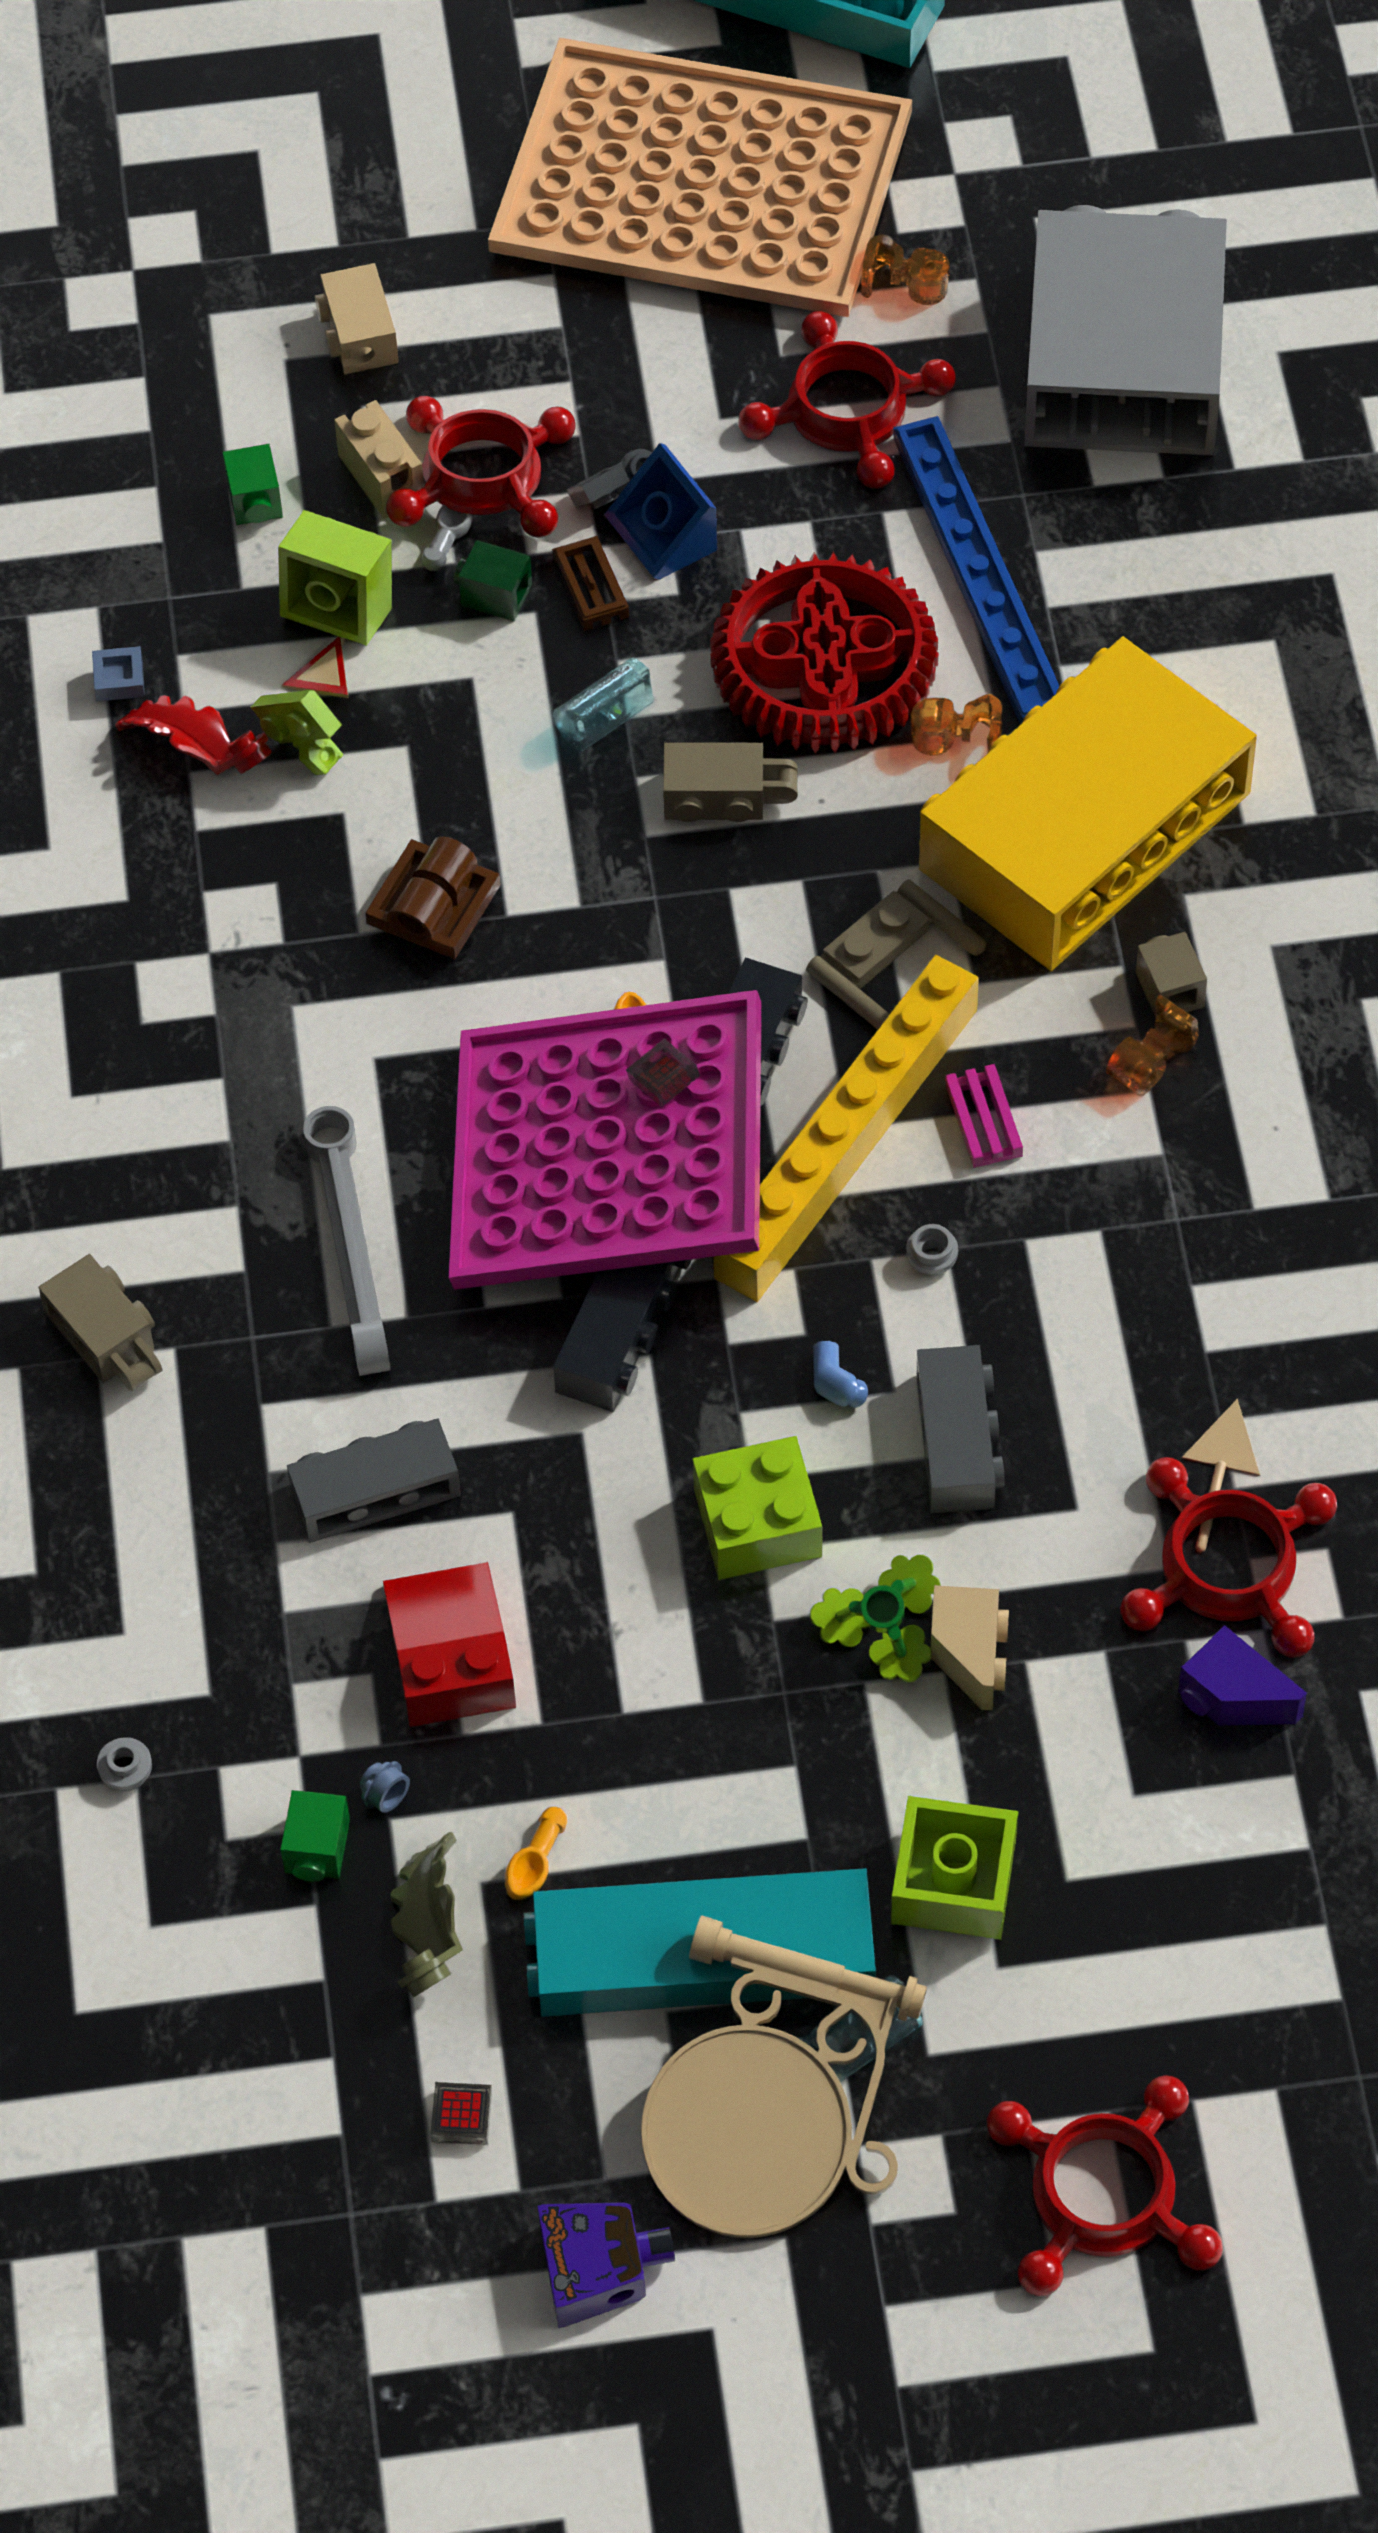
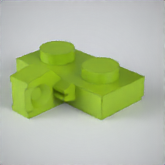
(306, 722)

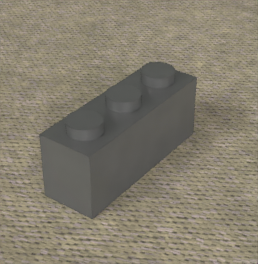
(958, 1429)
(373, 1479)

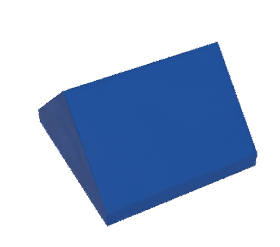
(664, 515)

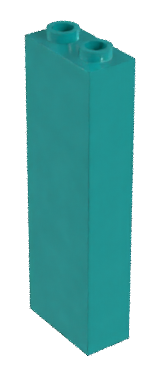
(634, 1941)

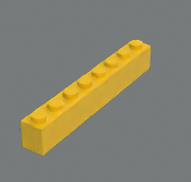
(852, 1121)

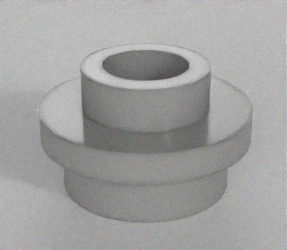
(932, 1237)
(126, 1777)

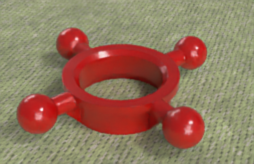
(847, 434)
(484, 495)
(1290, 1633)
(1042, 2270)

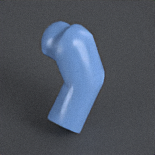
(834, 1382)

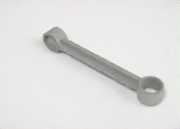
(349, 1236)

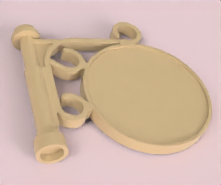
(752, 2121)

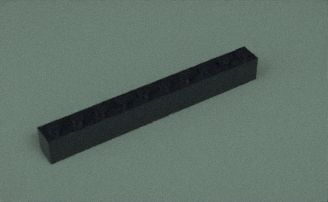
(625, 1302)

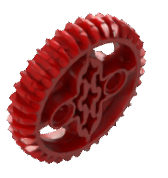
(778, 665)

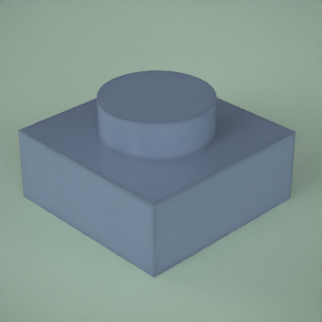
(118, 673)

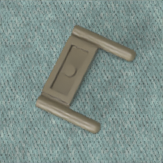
(879, 940)

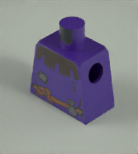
(597, 2257)

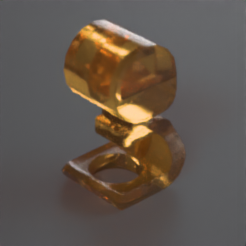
(923, 284)
(937, 724)
(1141, 1063)

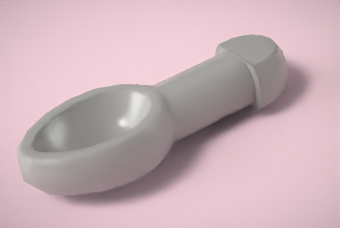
(450, 526)

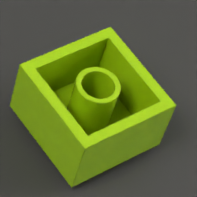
(335, 577)
(757, 1507)
(954, 1867)

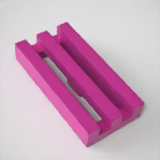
(973, 1082)

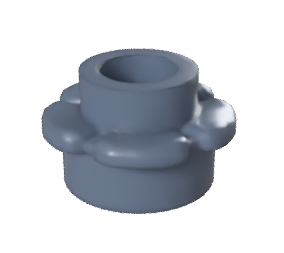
(384, 1786)

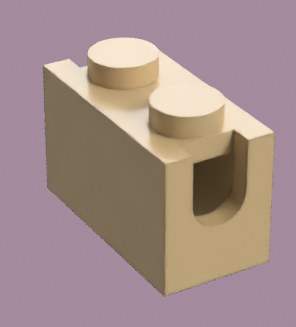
(358, 319)
(375, 452)

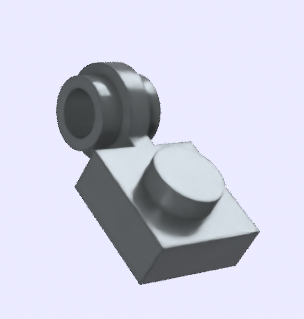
(602, 486)

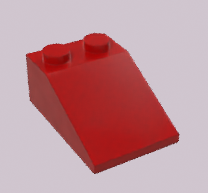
(450, 1644)

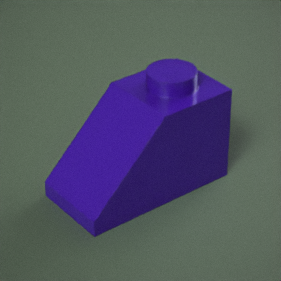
(1238, 1685)

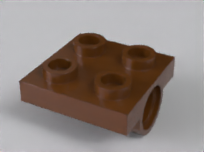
(434, 896)

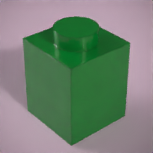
(252, 484)
(315, 1835)

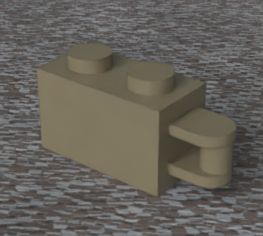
(724, 781)
(102, 1322)

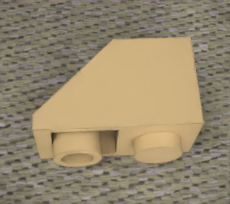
(965, 1639)

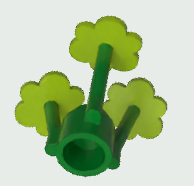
(882, 1610)

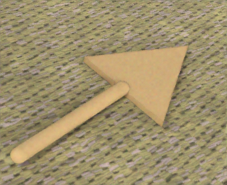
(1223, 1446)

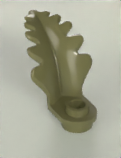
(426, 1917)

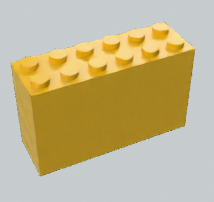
(1086, 802)

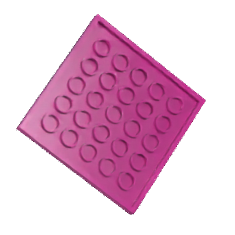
(585, 1171)

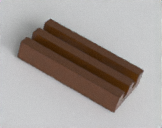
(601, 610)

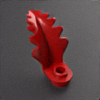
(198, 734)

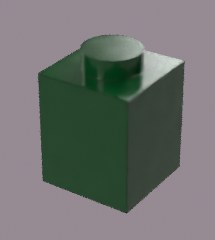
(494, 580)

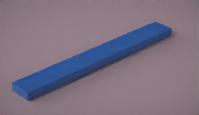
(976, 564)

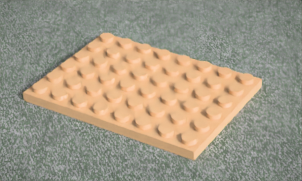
(701, 176)

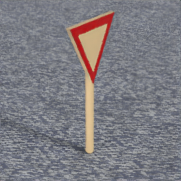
(323, 673)

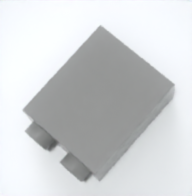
(1126, 331)

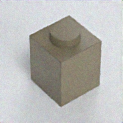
(1172, 970)

